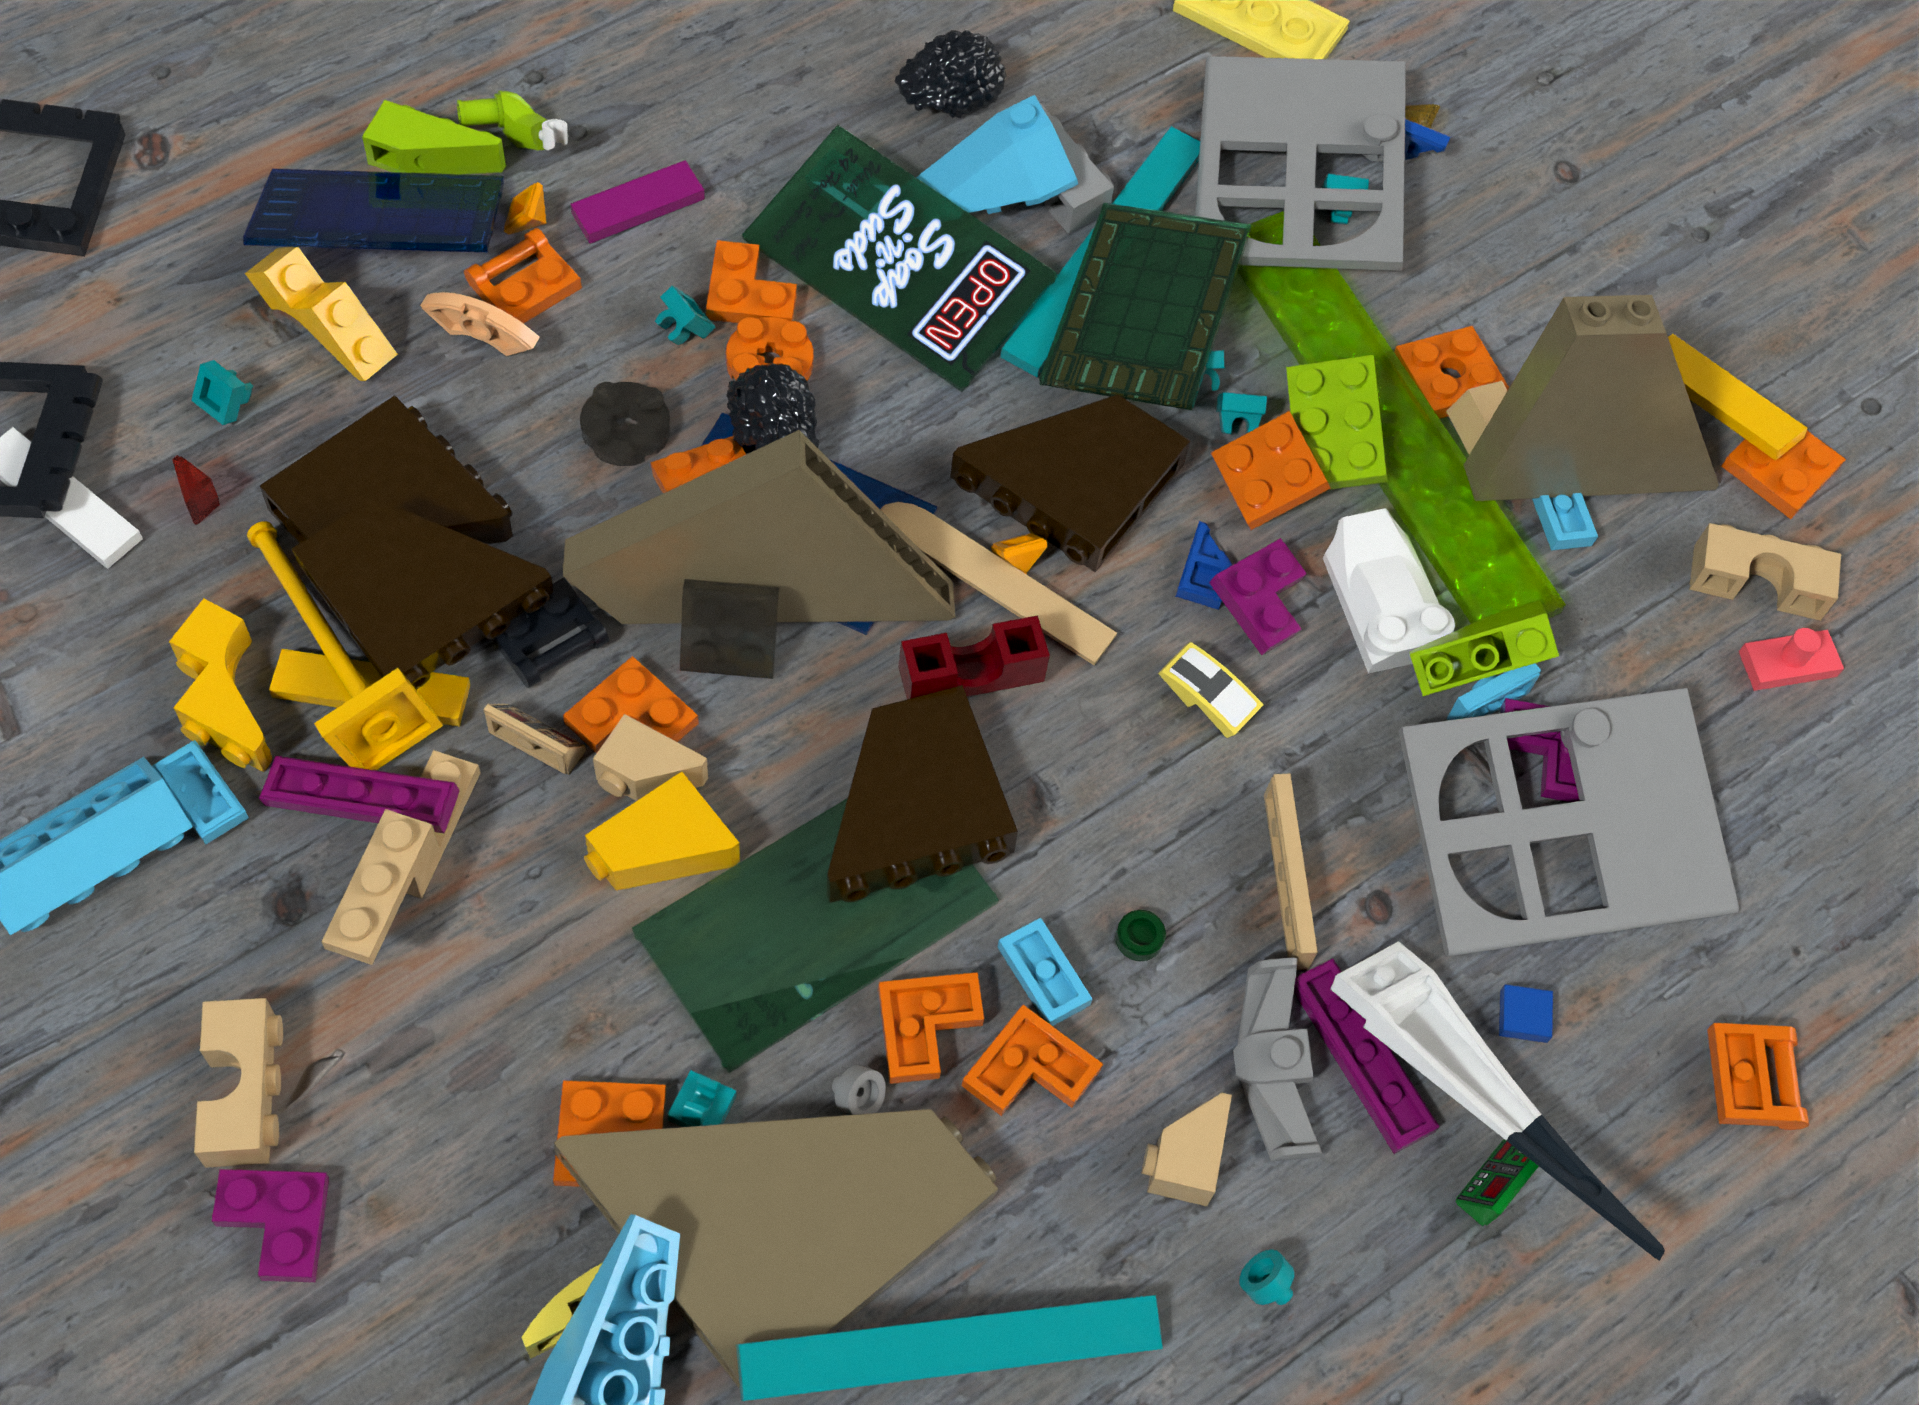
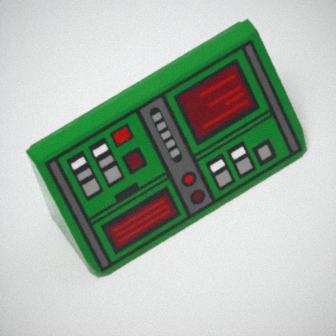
(1496, 1183)

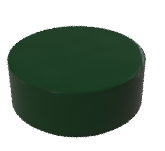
(1140, 935)

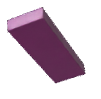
(637, 201)

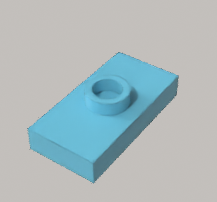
(1491, 692)
(201, 792)

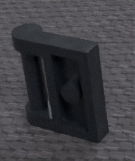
(536, 629)

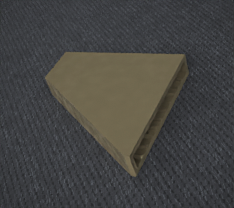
(1594, 411)
(761, 521)
(788, 1217)

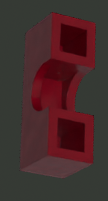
(1006, 659)

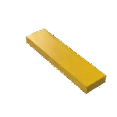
(1735, 402)
(314, 681)

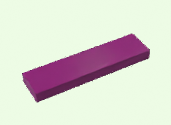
(357, 792)
(1365, 1061)

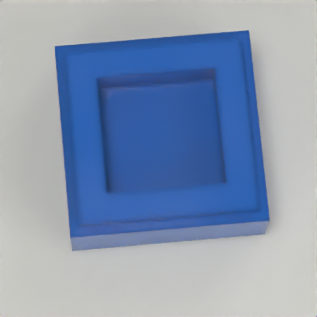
(1526, 1013)

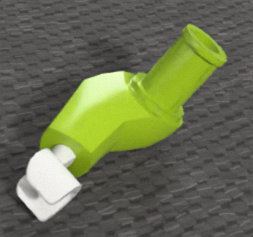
(515, 118)

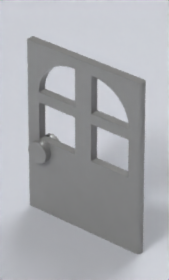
(1308, 111)
(1639, 804)

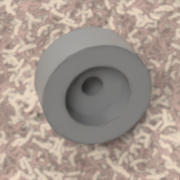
(859, 1090)

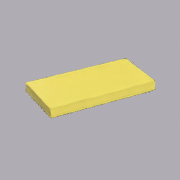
(1270, 26)

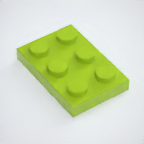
(1340, 418)

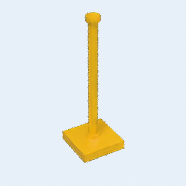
(378, 718)

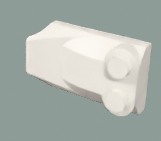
(1383, 590)

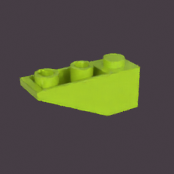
(421, 143)
(1485, 648)

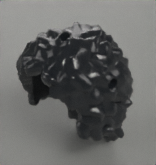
(953, 74)
(770, 404)

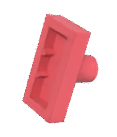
(1791, 659)

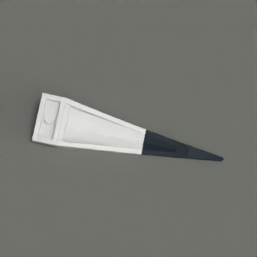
(1425, 1026)

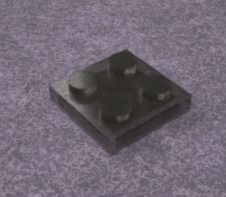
(729, 628)

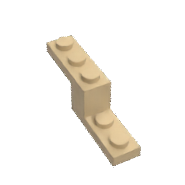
(395, 864)

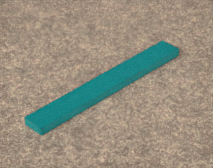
(1147, 189)
(947, 1347)

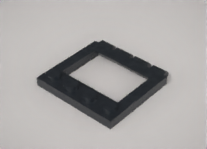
(53, 227)
(57, 435)

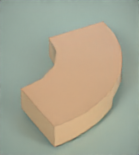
(481, 320)

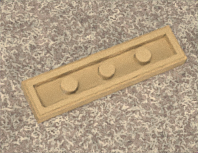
(1290, 871)

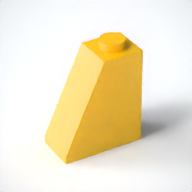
(661, 839)

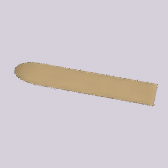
(1001, 581)

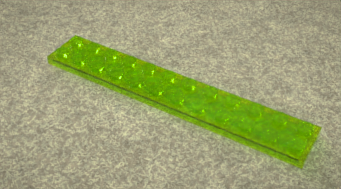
(1427, 482)

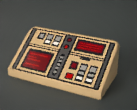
(533, 737)

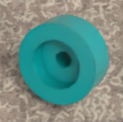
(1268, 1278)

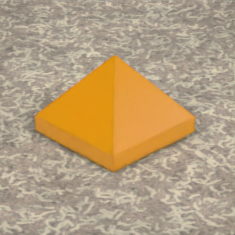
(526, 210)
(1020, 550)

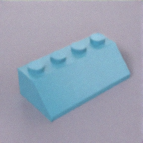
(85, 843)

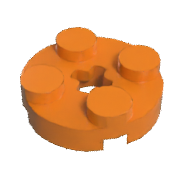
(765, 335)

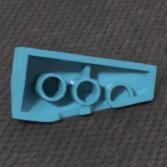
(1004, 162)
(619, 1329)

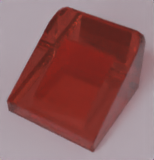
(196, 489)

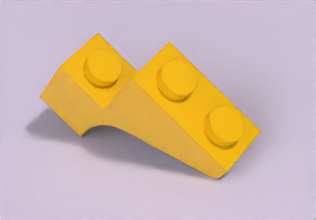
(324, 309)
(212, 707)

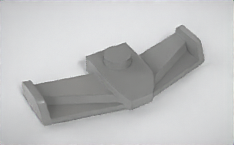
(1274, 1060)

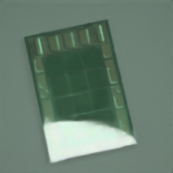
(1146, 306)

